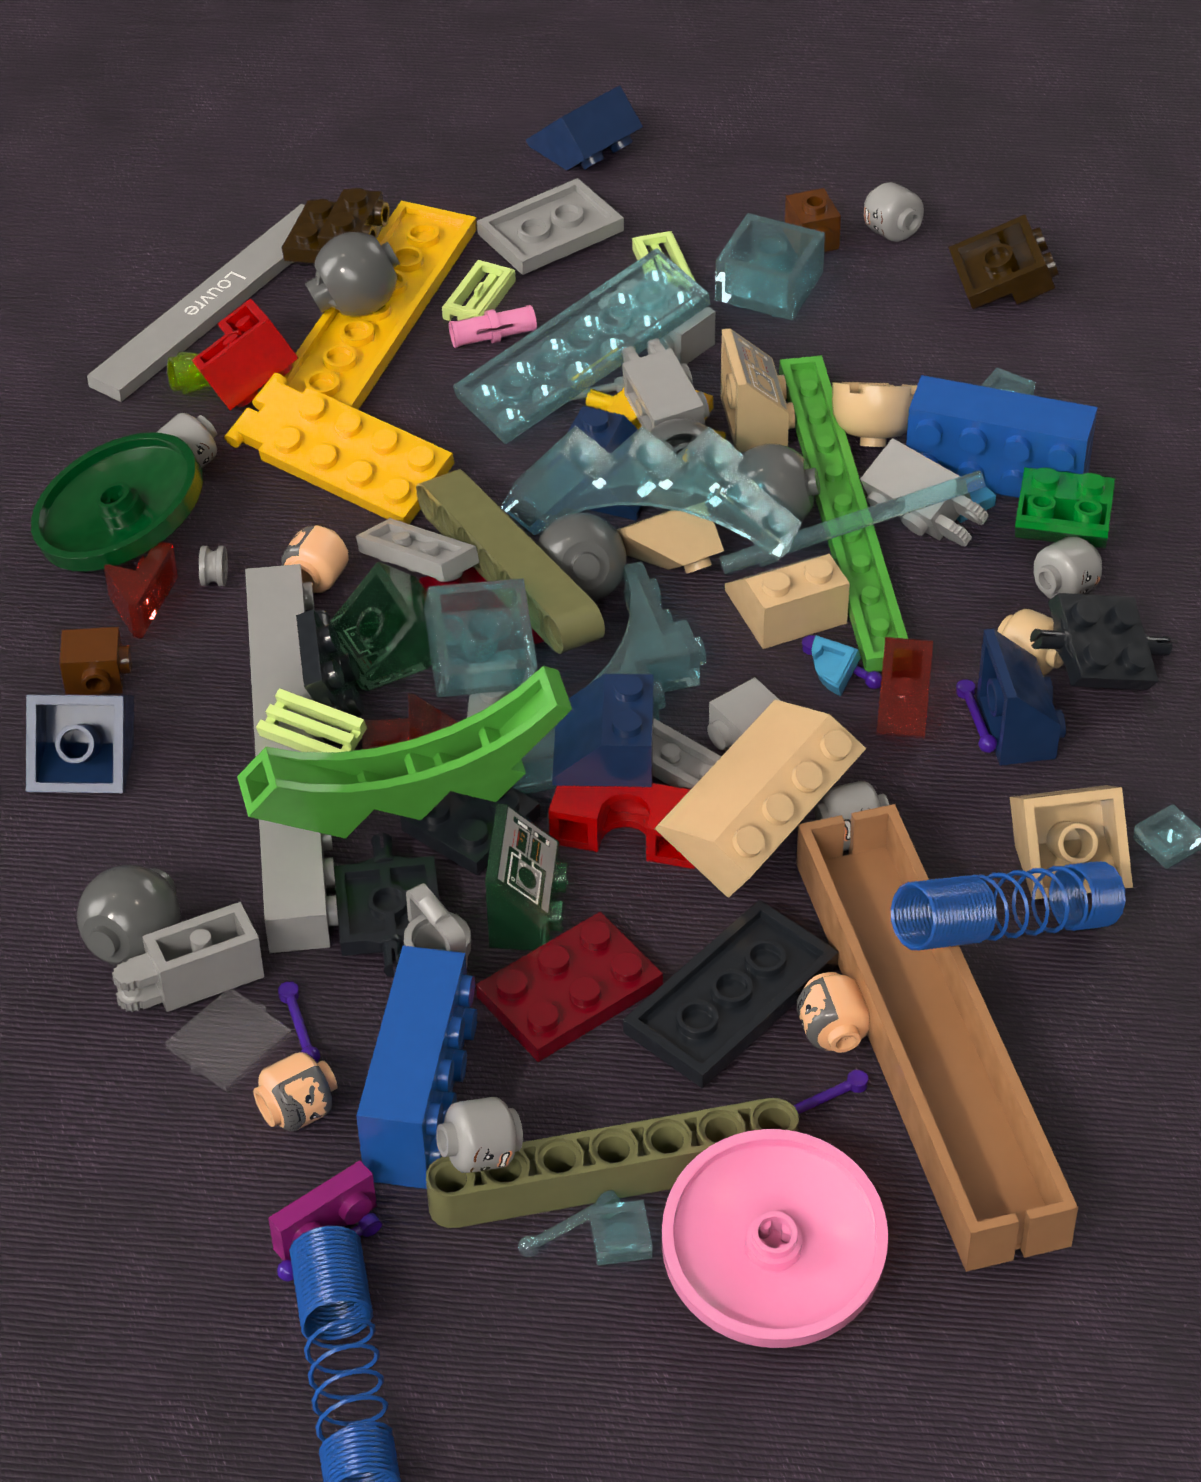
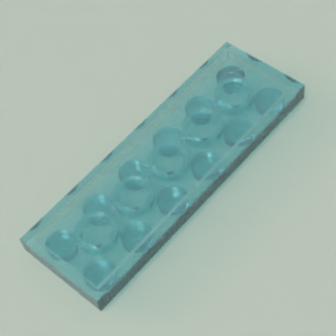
(580, 345)

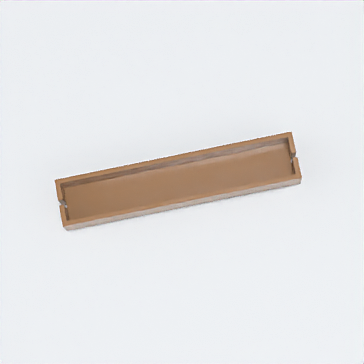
(937, 1049)

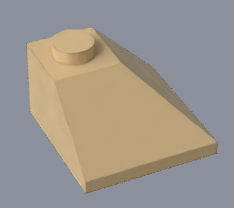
(672, 541)

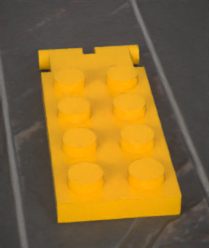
(339, 448)

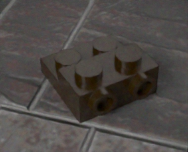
(323, 219)
(1004, 263)

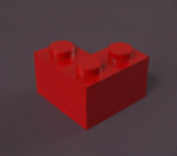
(244, 355)

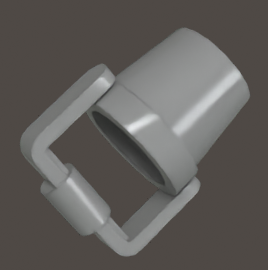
(433, 925)

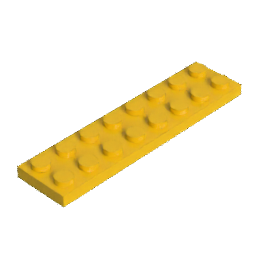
(348, 353)

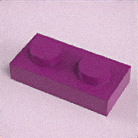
(335, 1202)

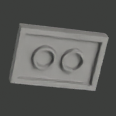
(550, 226)

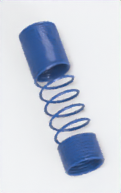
(964, 908)
(334, 1306)

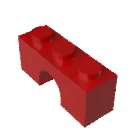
(587, 813)

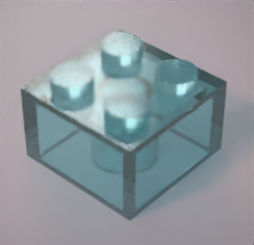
(769, 266)
(479, 637)

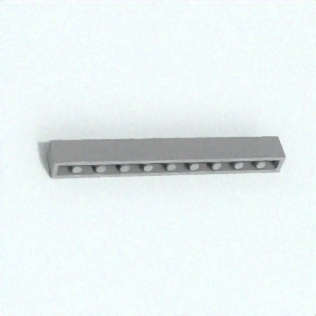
(291, 857)

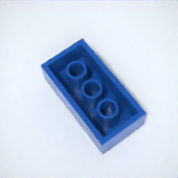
(998, 432)
(416, 1065)

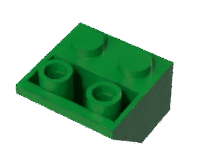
(1064, 506)

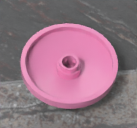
(774, 1238)

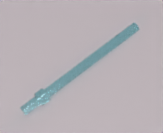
(859, 520)

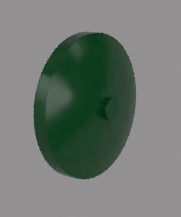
(117, 501)

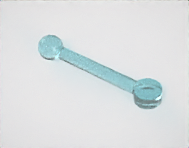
(530, 1245)

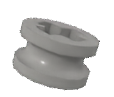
(213, 565)

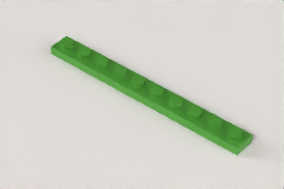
(858, 553)

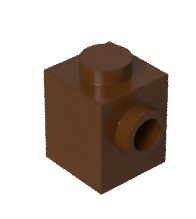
(817, 212)
(94, 661)

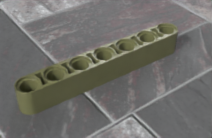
(556, 604)
(647, 1154)

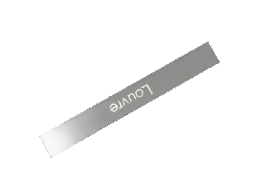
(194, 314)

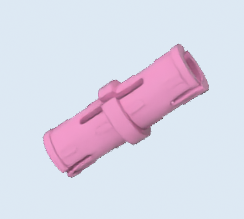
(492, 326)

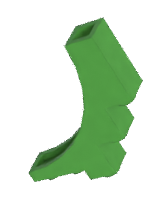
(407, 778)

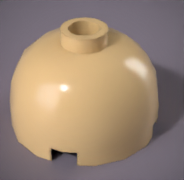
(872, 410)

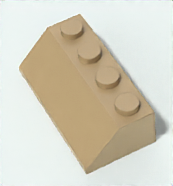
(759, 792)

